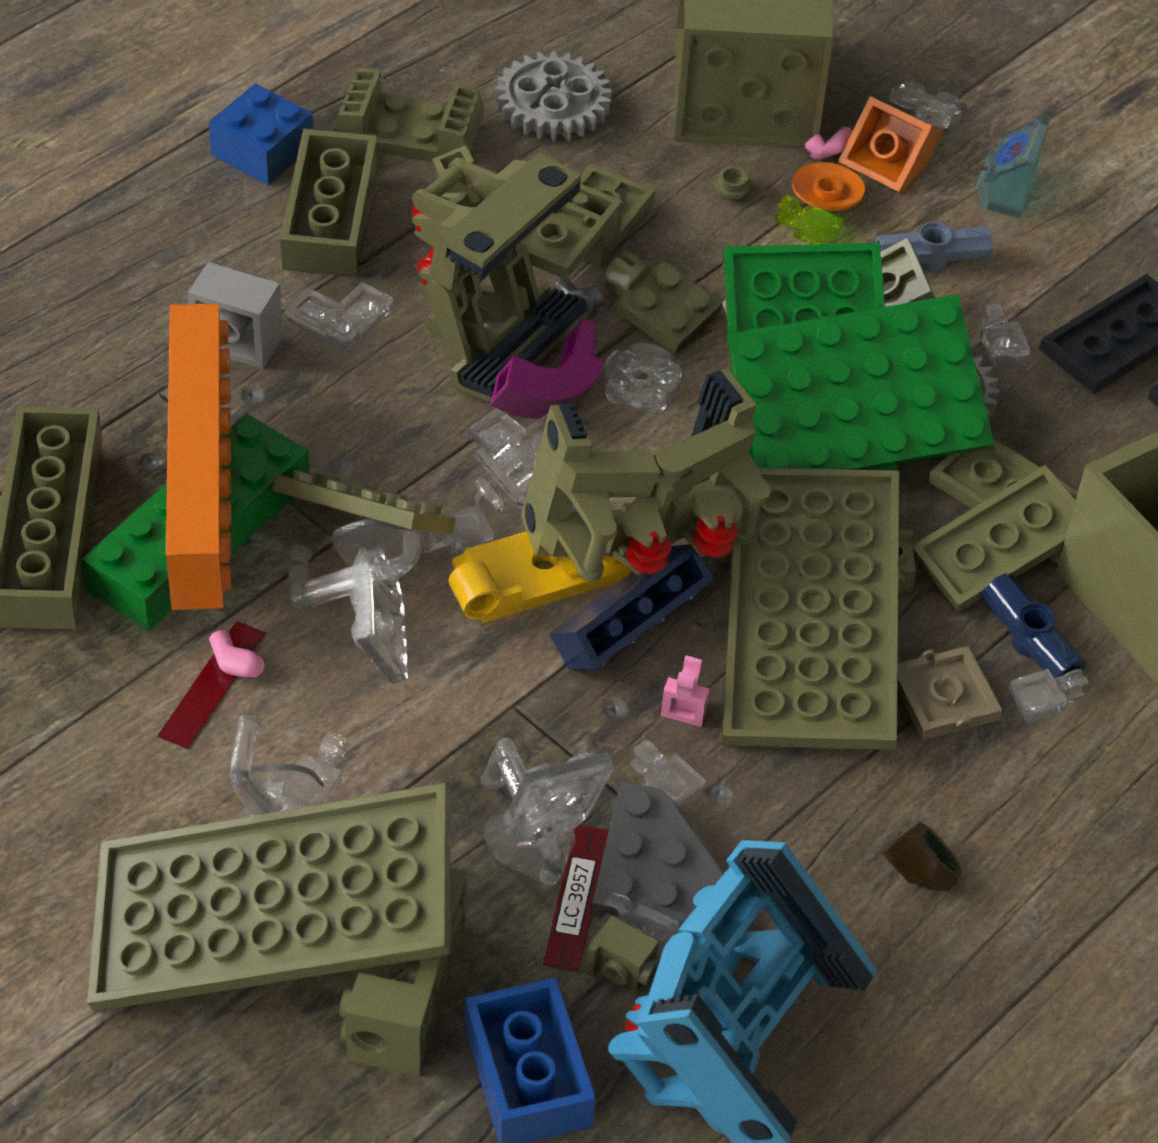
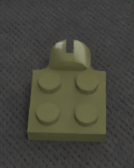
(659, 300)

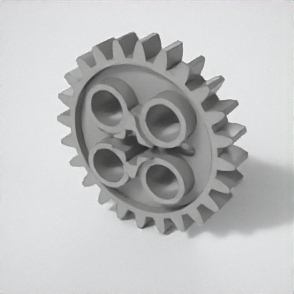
(553, 96)

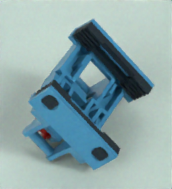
(711, 1023)

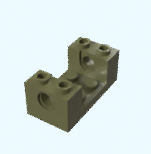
(393, 1020)

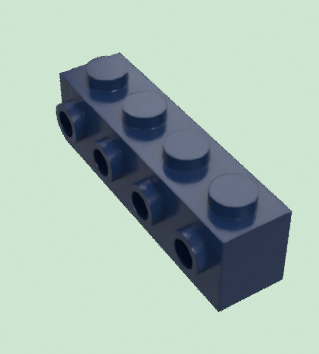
(629, 610)

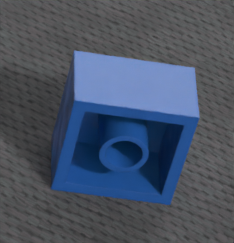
(259, 133)

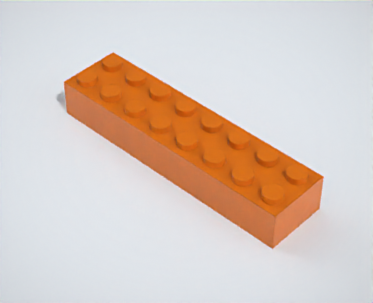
(196, 458)

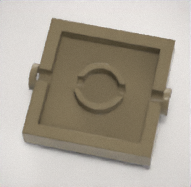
(946, 693)

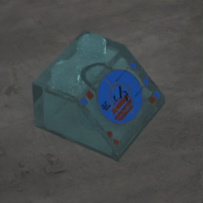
(1012, 169)

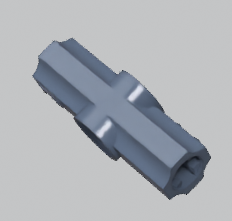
(939, 244)

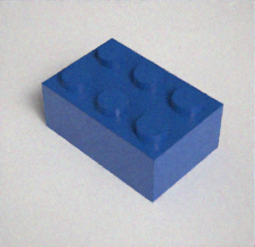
(529, 1062)

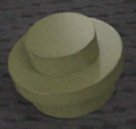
(733, 182)

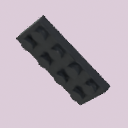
(1109, 336)

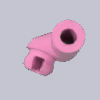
(834, 146)
(233, 659)

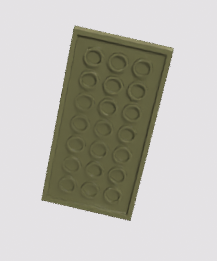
(816, 614)
(272, 898)

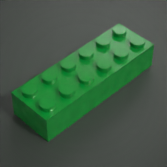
(131, 563)

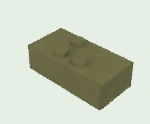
(329, 202)

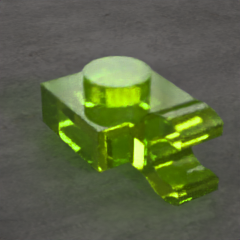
(810, 226)

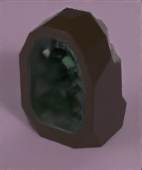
(924, 859)

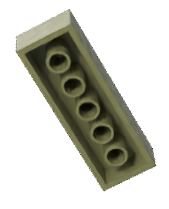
(47, 515)

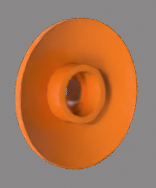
(828, 186)

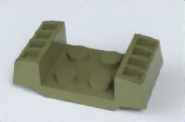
(410, 124)

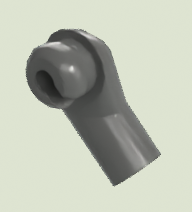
(592, 295)

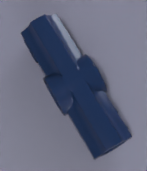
(1031, 626)

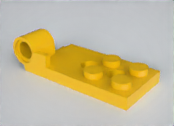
(503, 581)

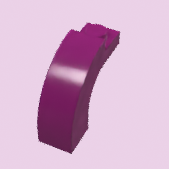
(531, 389)

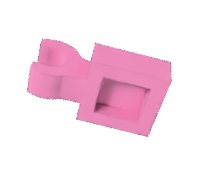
(683, 697)

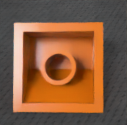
(889, 145)

